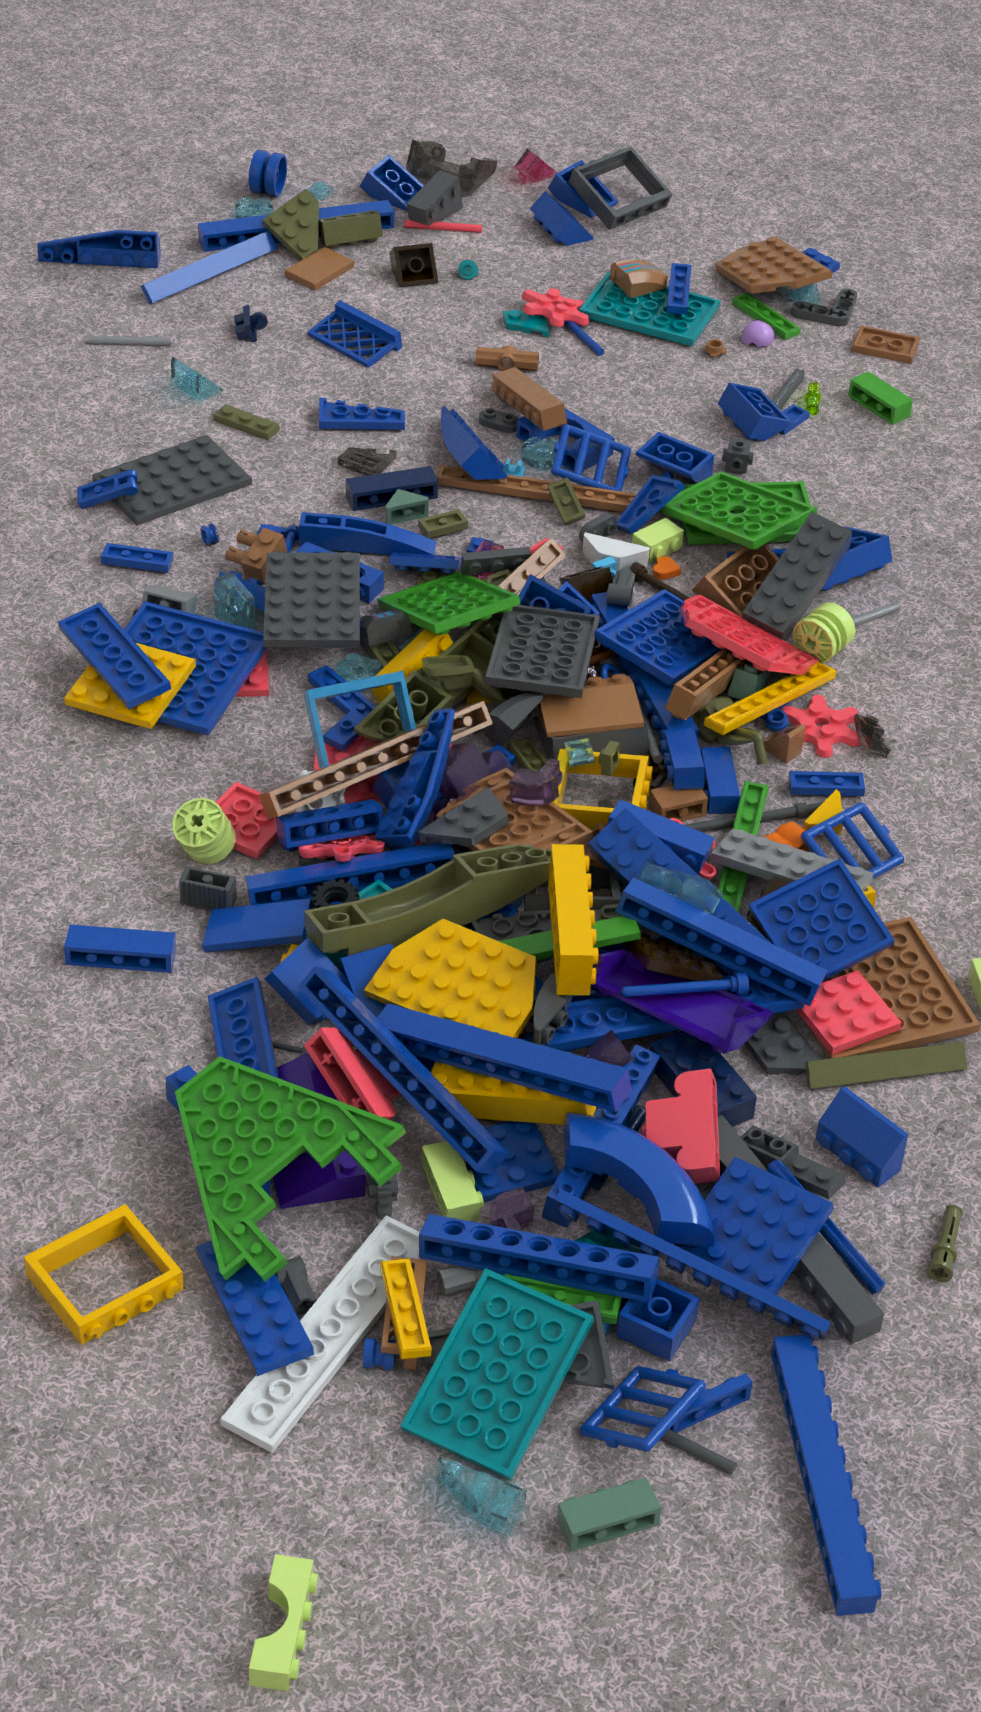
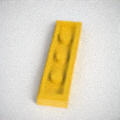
(405, 1309)

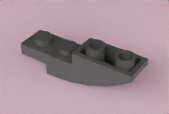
(549, 1012)
(810, 1174)

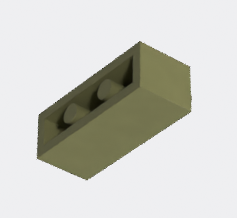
(350, 228)

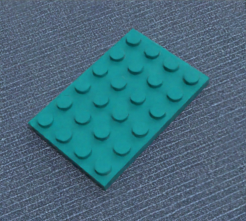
(649, 312)
(497, 1374)

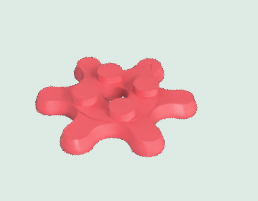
(554, 307)
(835, 727)
(343, 848)

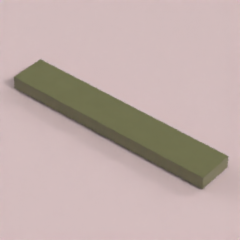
(886, 1065)

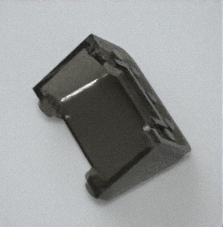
(428, 158)

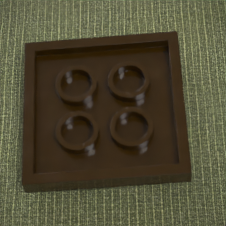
(672, 959)

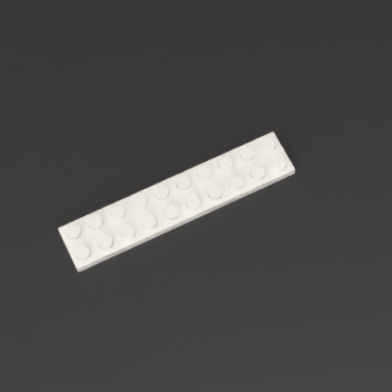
(335, 1327)

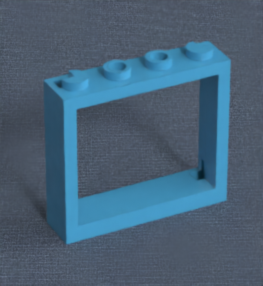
(396, 679)

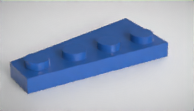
(344, 416)

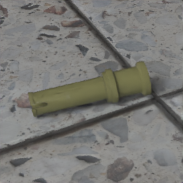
(944, 1251)

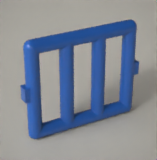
(606, 444)
(845, 818)
(658, 1425)

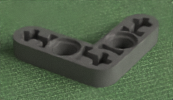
(828, 315)

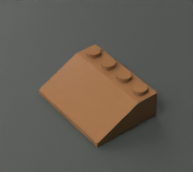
(737, 578)
(604, 706)

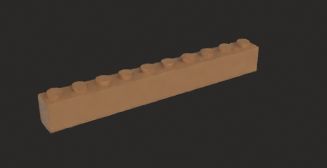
(364, 764)

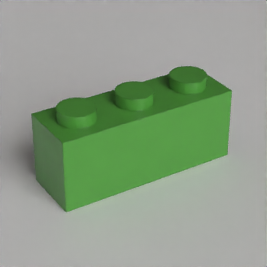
(880, 398)

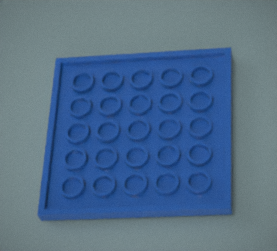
(222, 655)

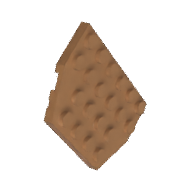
(771, 265)
(527, 824)

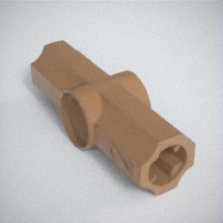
(496, 358)

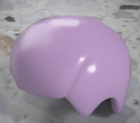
(758, 333)

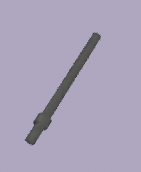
(799, 810)

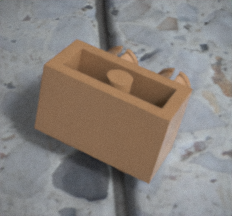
(255, 558)

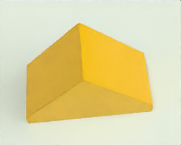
(827, 809)

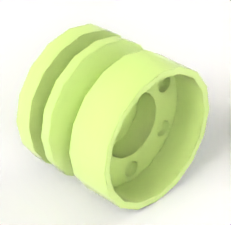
(824, 631)
(211, 840)

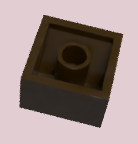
(413, 264)

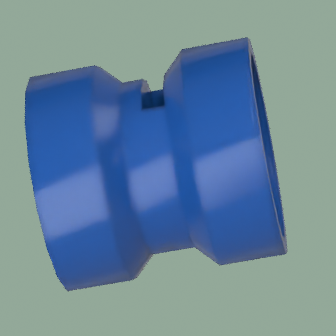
(373, 1356)

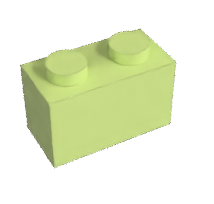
(661, 537)

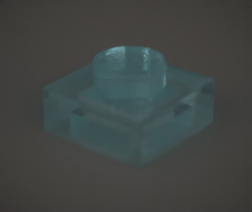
(320, 190)
(579, 752)

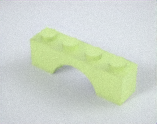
(274, 1656)

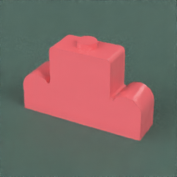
(351, 1073)
(688, 1125)

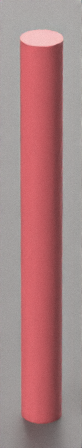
(444, 226)

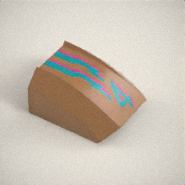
(637, 277)

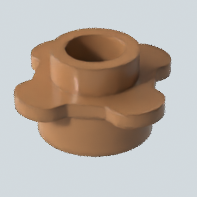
(714, 348)

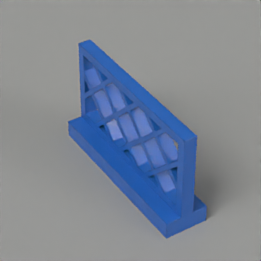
(365, 326)

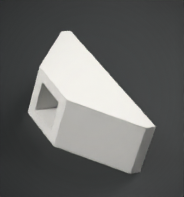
(624, 553)

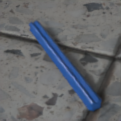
(837, 1239)

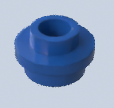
(776, 720)

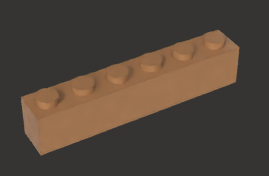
(529, 398)
(703, 684)

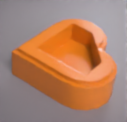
(666, 568)

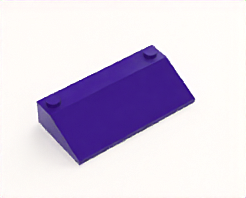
(711, 1016)
(303, 1179)

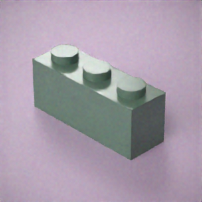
(608, 1514)

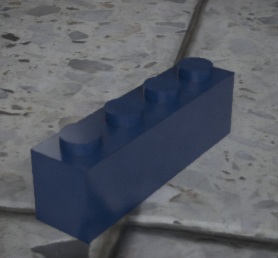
(378, 489)

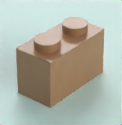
(678, 804)

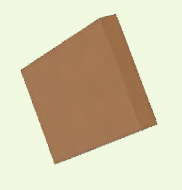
(319, 268)
(885, 344)

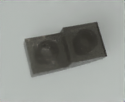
(871, 734)

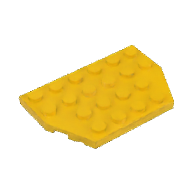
(459, 978)

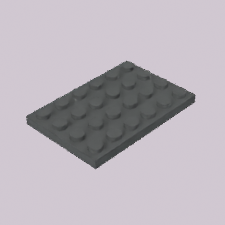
(178, 479)
(312, 600)
(543, 651)

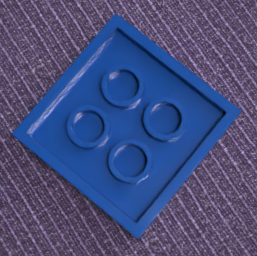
(526, 1166)

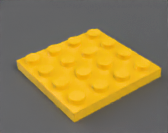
(95, 696)

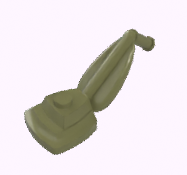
(459, 672)
(735, 737)

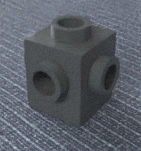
(738, 455)

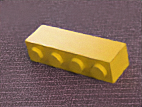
(410, 658)

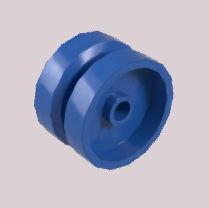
(267, 173)

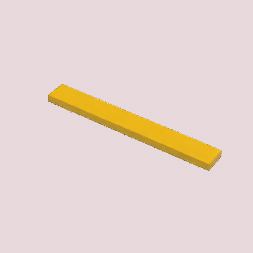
(769, 699)

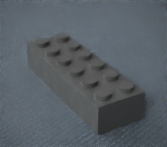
(798, 576)

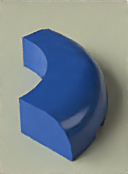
(645, 1172)

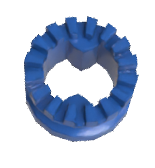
(209, 535)

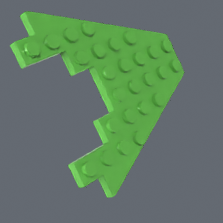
(251, 1127)

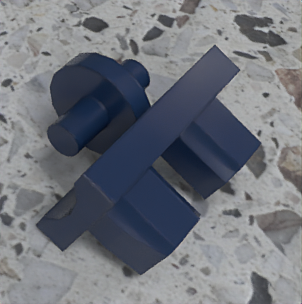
(247, 324)

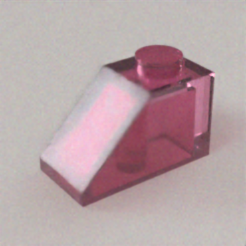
(533, 168)

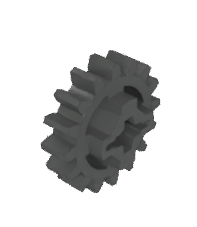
(382, 1196)

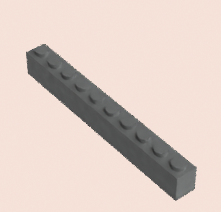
(819, 1268)

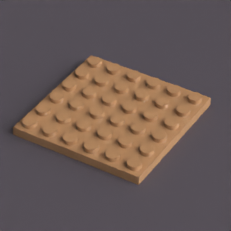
(915, 990)

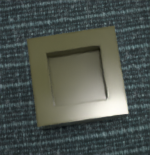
(609, 758)

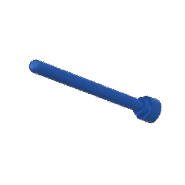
(737, 983)

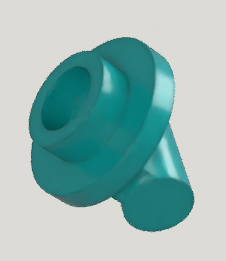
(468, 269)

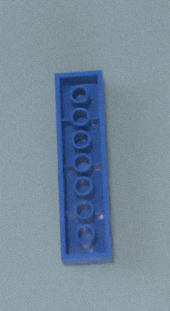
(627, 847)

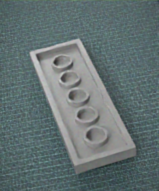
(770, 859)

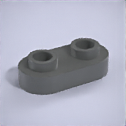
(498, 420)
(601, 525)

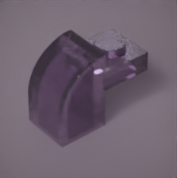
(536, 787)
(609, 1050)
(512, 1210)

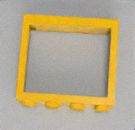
(629, 766)
(86, 1239)

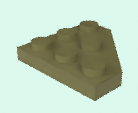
(296, 224)

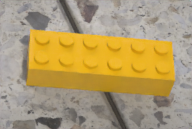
(572, 920)
(503, 1100)

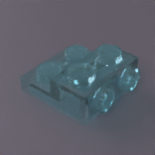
(234, 602)

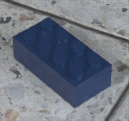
(687, 1053)

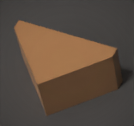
(785, 743)

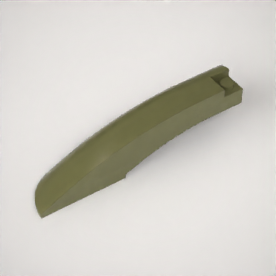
(428, 694)
(456, 891)

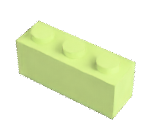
(451, 1182)

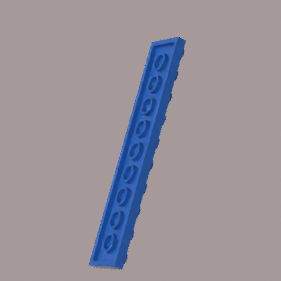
(595, 1017)
(702, 1270)

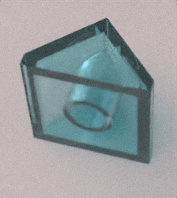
(192, 382)

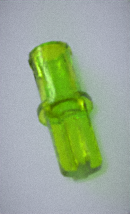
(813, 398)

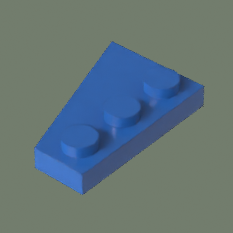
(648, 502)

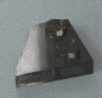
(366, 460)

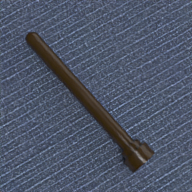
(642, 575)

